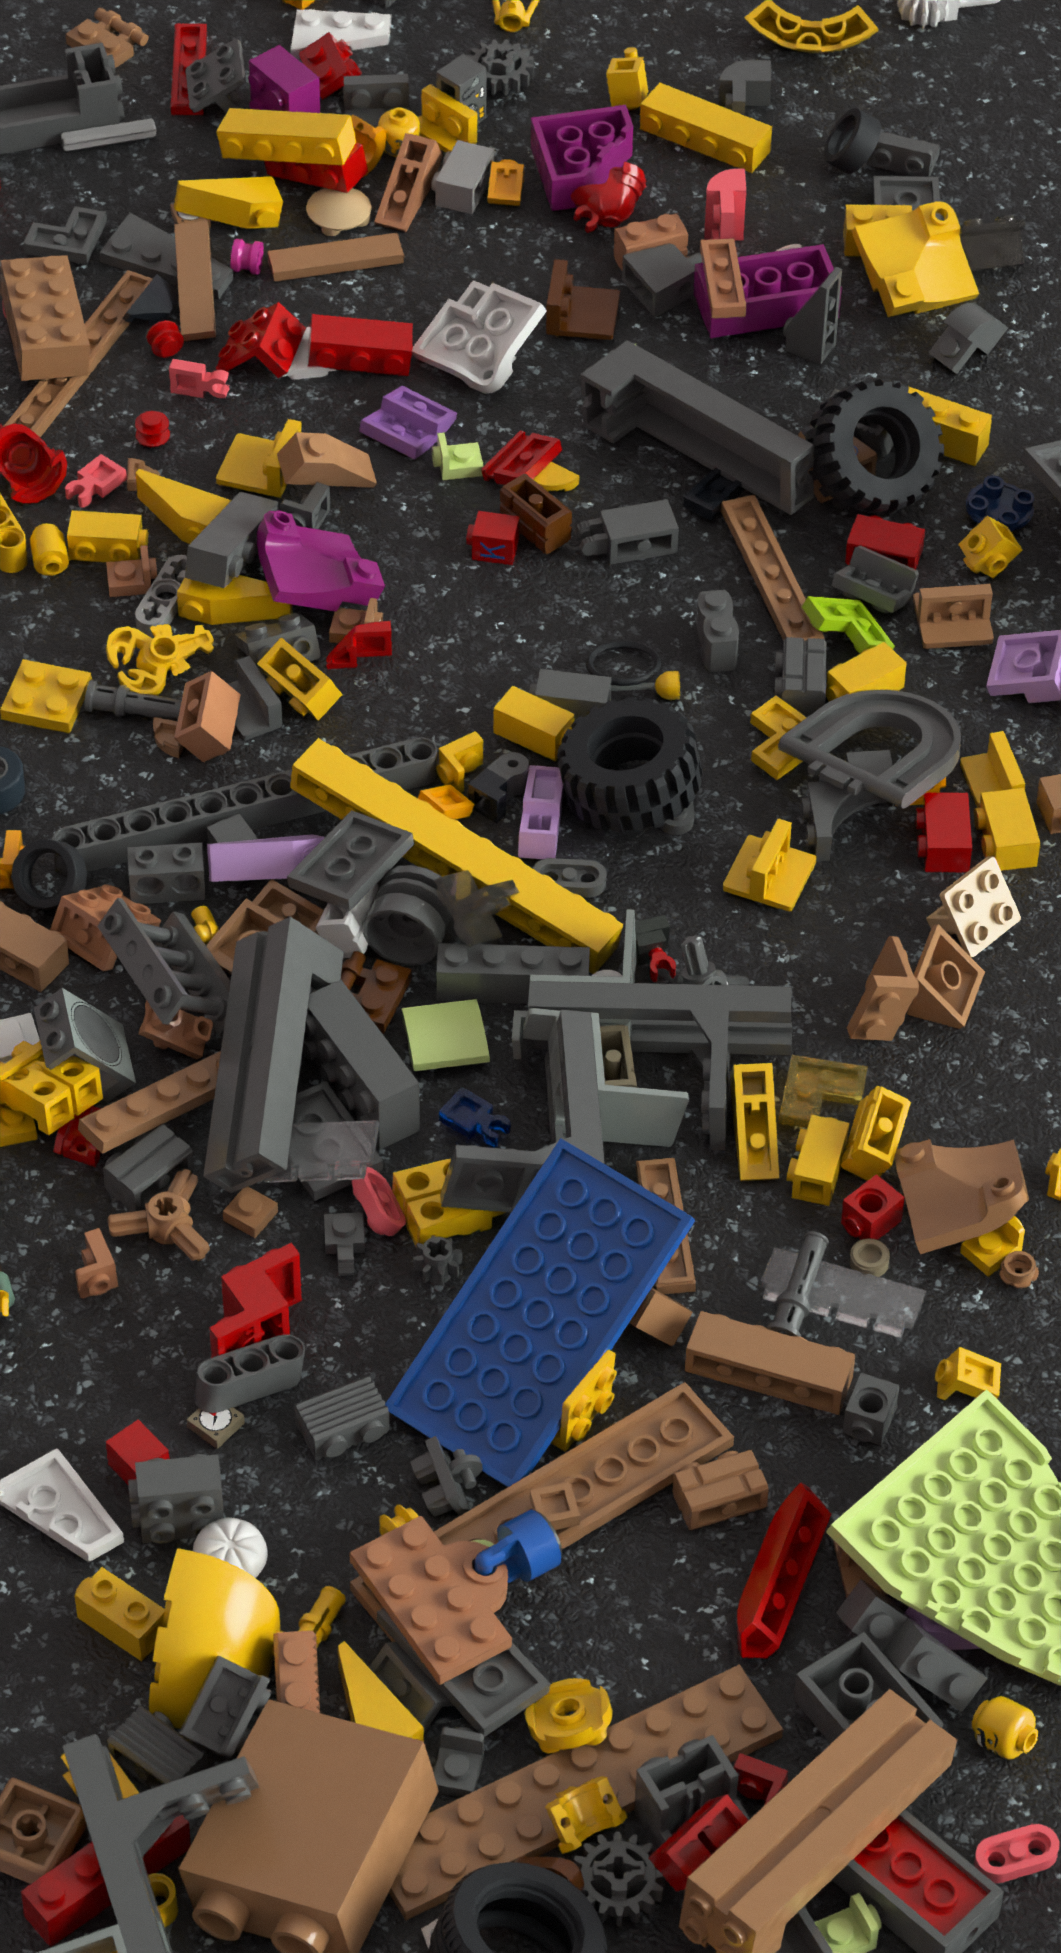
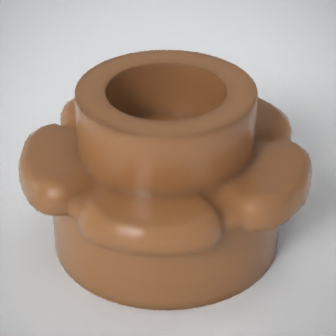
(1019, 1262)

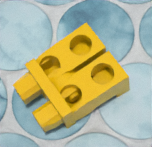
(48, 1094)
(420, 1200)

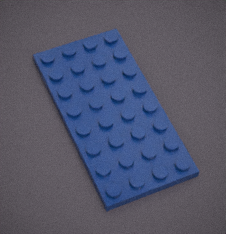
(539, 1312)

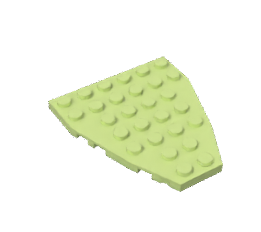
(971, 1536)

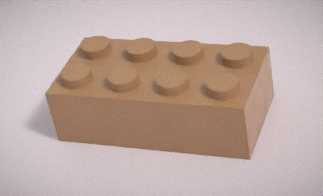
(44, 318)

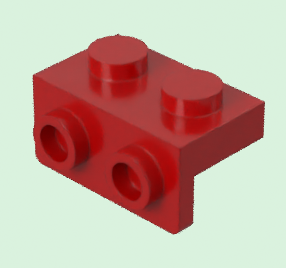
(330, 62)

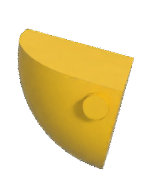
(209, 1614)

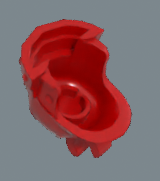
(610, 202)
(29, 464)

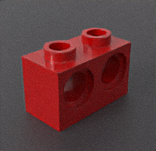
(697, 1840)

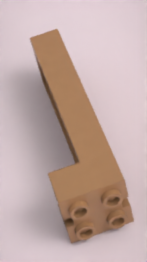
(813, 1828)

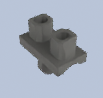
(438, 1464)

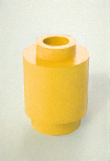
(48, 550)

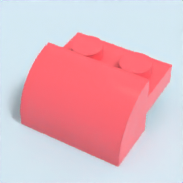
(726, 205)

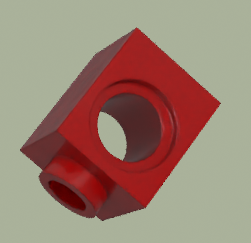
(872, 1209)

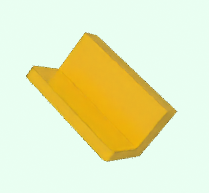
(993, 769)

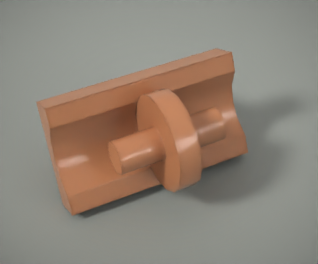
(184, 1033)

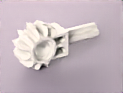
(934, 11)

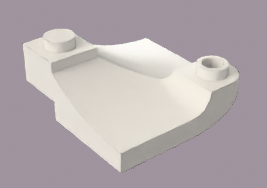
(479, 335)

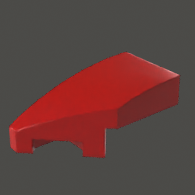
(362, 641)

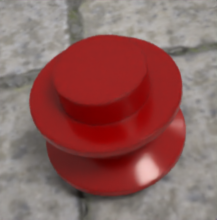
(165, 339)
(152, 429)

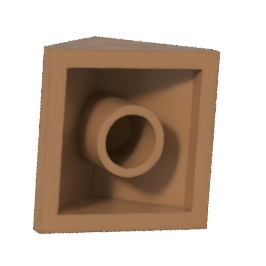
(946, 981)

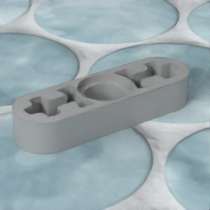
(167, 608)

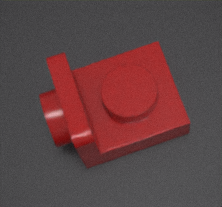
(758, 1778)

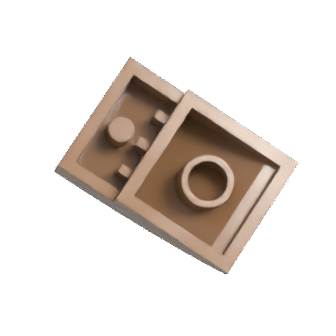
(268, 907)

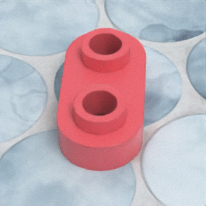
(379, 1203)
(1013, 1852)

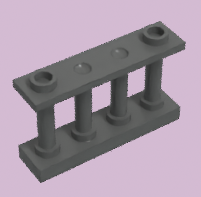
(177, 946)

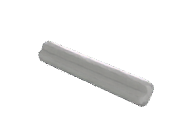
(108, 134)

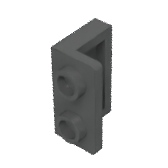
(876, 580)
(291, 627)

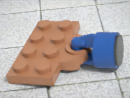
(449, 1592)

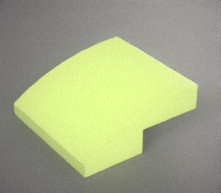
(445, 1035)

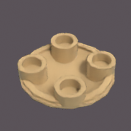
(338, 210)

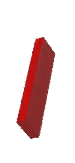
(189, 46)

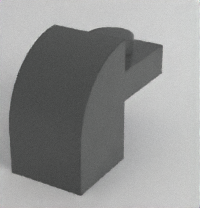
(745, 85)
(967, 329)

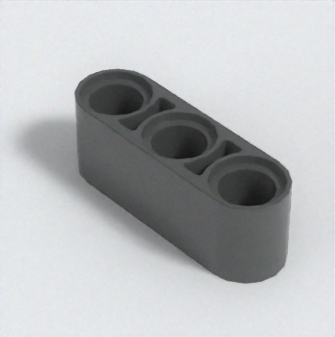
(249, 1373)

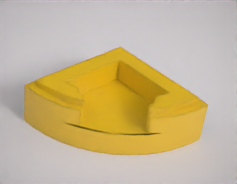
(557, 478)

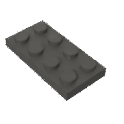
(488, 1692)

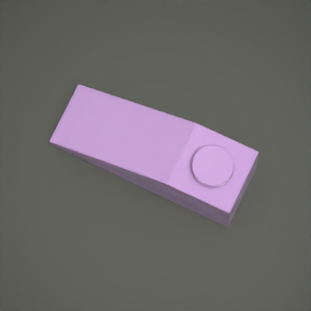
(258, 858)

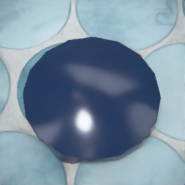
(1001, 502)

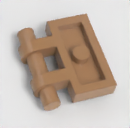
(118, 46)

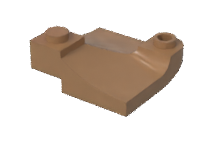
(959, 1190)

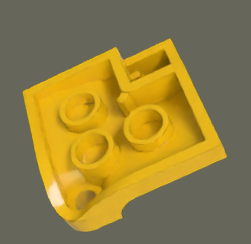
(916, 260)

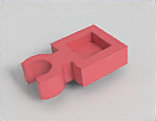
(193, 380)
(97, 477)

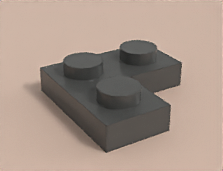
(75, 240)

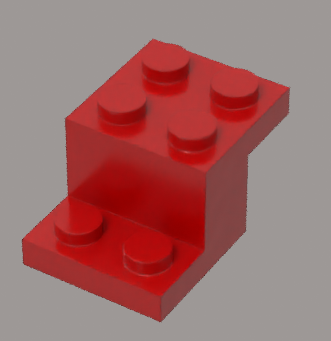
(257, 1300)

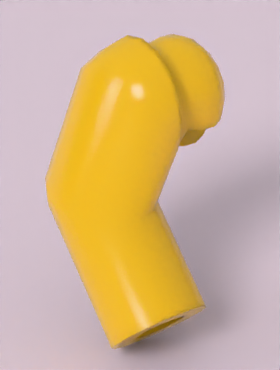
(205, 923)

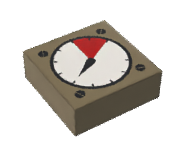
(215, 1427)

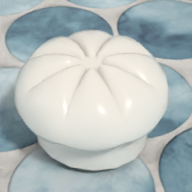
(235, 1543)

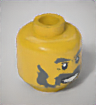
(396, 124)

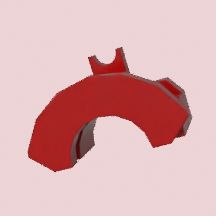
(74, 1144)

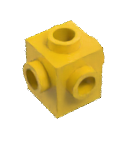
(989, 547)

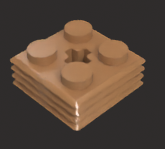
(34, 1809)

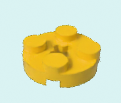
(586, 1726)

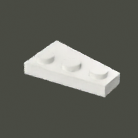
(61, 1506)

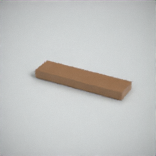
(335, 257)
(195, 280)
(662, 1179)

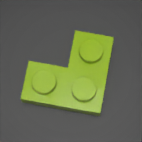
(847, 617)

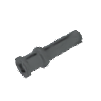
(124, 701)
(794, 1301)

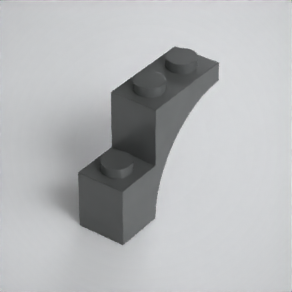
(830, 805)
(910, 1646)

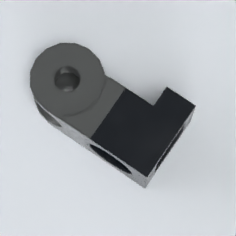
(498, 784)

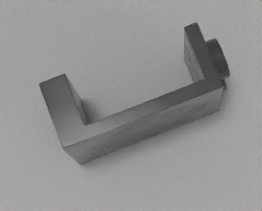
(75, 1027)

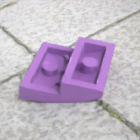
(408, 422)

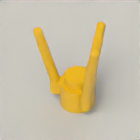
(512, 14)

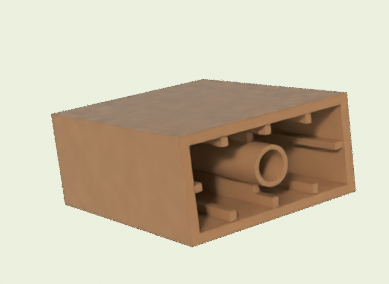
(316, 1839)

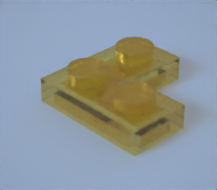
(818, 1080)

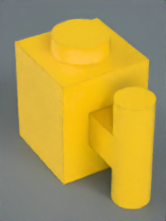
(627, 80)

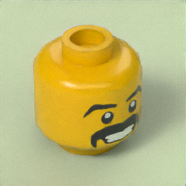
(1004, 1727)

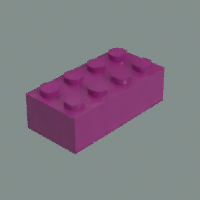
(773, 289)

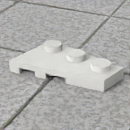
(356, 29)

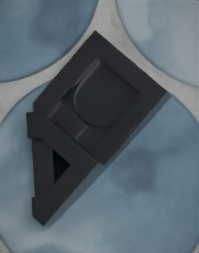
(154, 302)

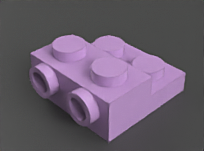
(1028, 666)

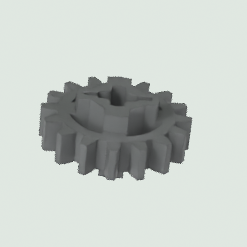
(505, 66)
(614, 1859)

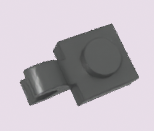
(344, 1237)

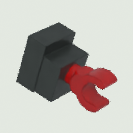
(651, 943)

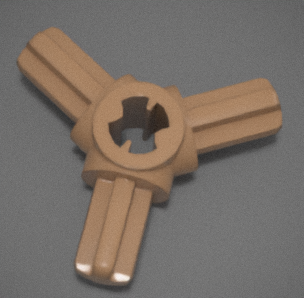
(166, 1218)

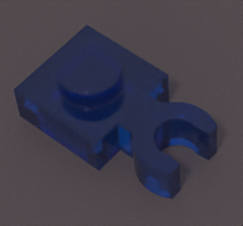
(472, 1114)

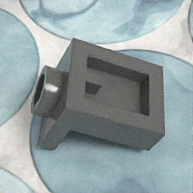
(312, 508)
(459, 1761)

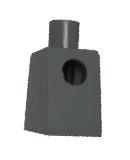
(660, 277)

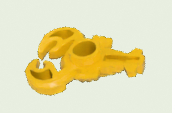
(155, 655)

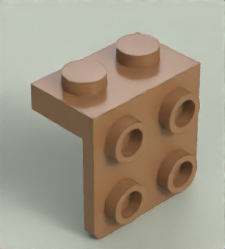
(886, 996)

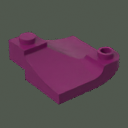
(314, 565)

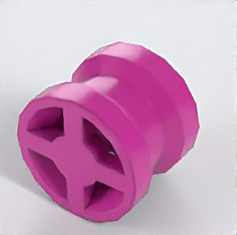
(247, 256)

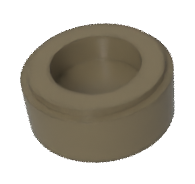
(870, 1257)

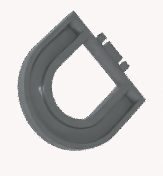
(853, 712)

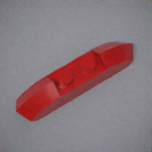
(780, 1572)

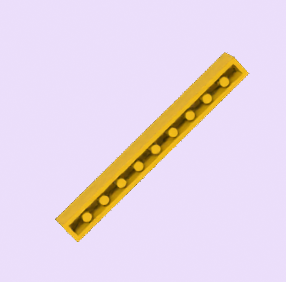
(447, 847)

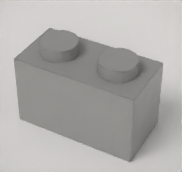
(463, 177)

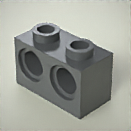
(166, 873)

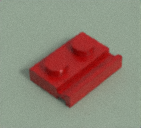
(522, 456)

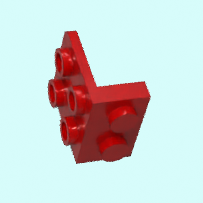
(269, 335)

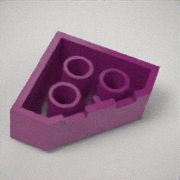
(579, 149)

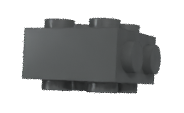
(175, 1497)

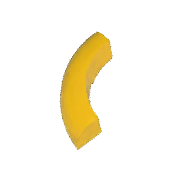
(811, 36)

